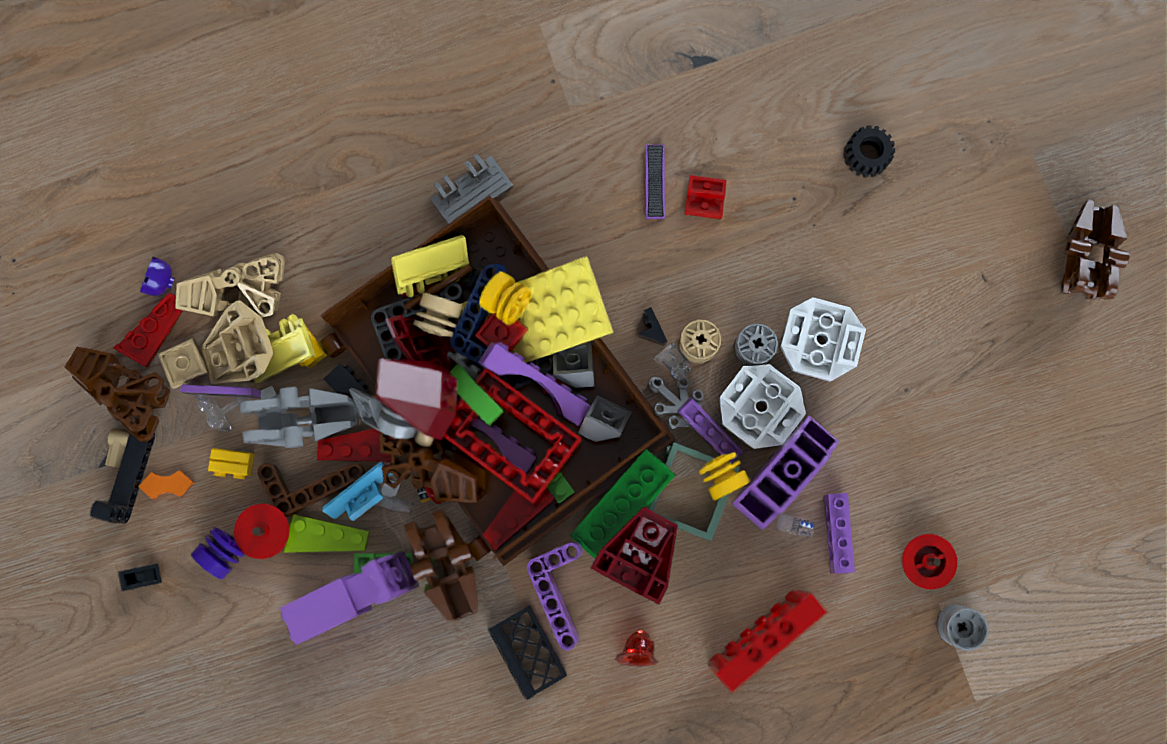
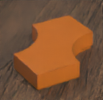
(157, 485)

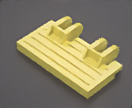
(429, 264)
(290, 347)

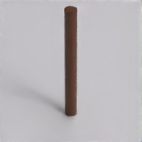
(439, 286)

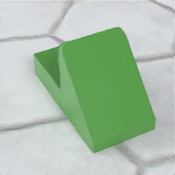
(560, 488)

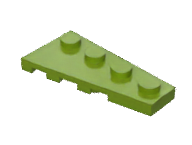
(323, 536)

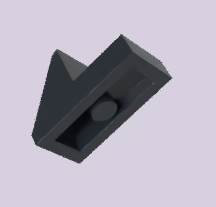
(655, 333)
(139, 577)

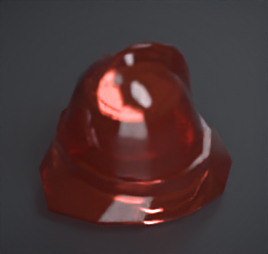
(638, 650)

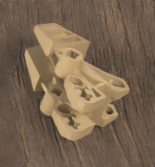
(207, 291)

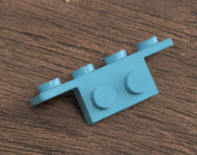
(358, 496)

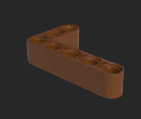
(309, 490)

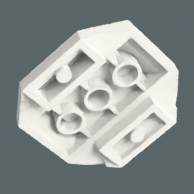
(836, 325)
(782, 406)

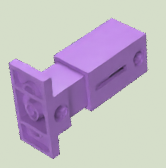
(348, 597)

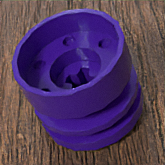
(218, 553)

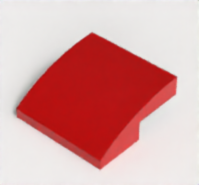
(705, 197)

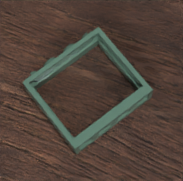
(720, 503)

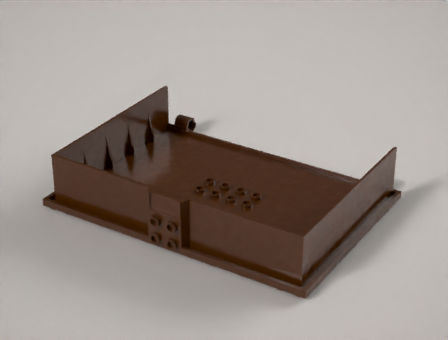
(594, 465)

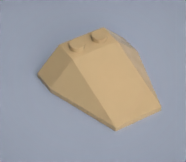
(237, 346)

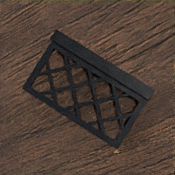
(512, 662)

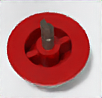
(929, 561)

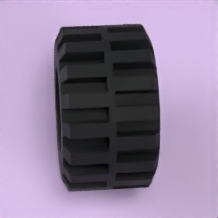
(877, 139)

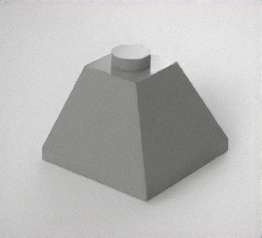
(575, 366)
(367, 407)
(604, 420)

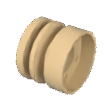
(437, 315)
(689, 345)

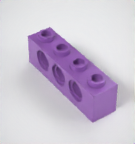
(839, 533)

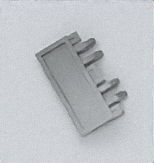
(471, 191)

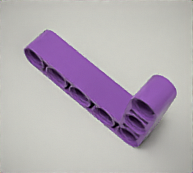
(553, 592)

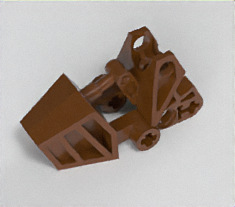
(1098, 228)
(99, 376)
(454, 478)
(456, 592)

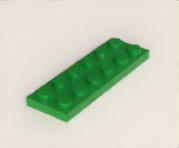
(629, 494)

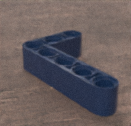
(476, 317)

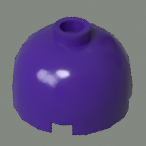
(157, 278)

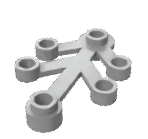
(673, 399)

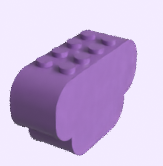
(785, 473)

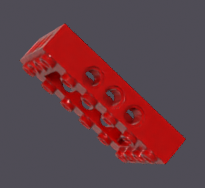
(562, 438)
(792, 619)

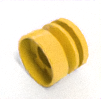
(505, 298)
(724, 476)

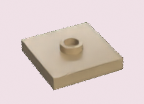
(183, 363)

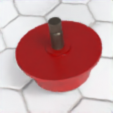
(261, 531)

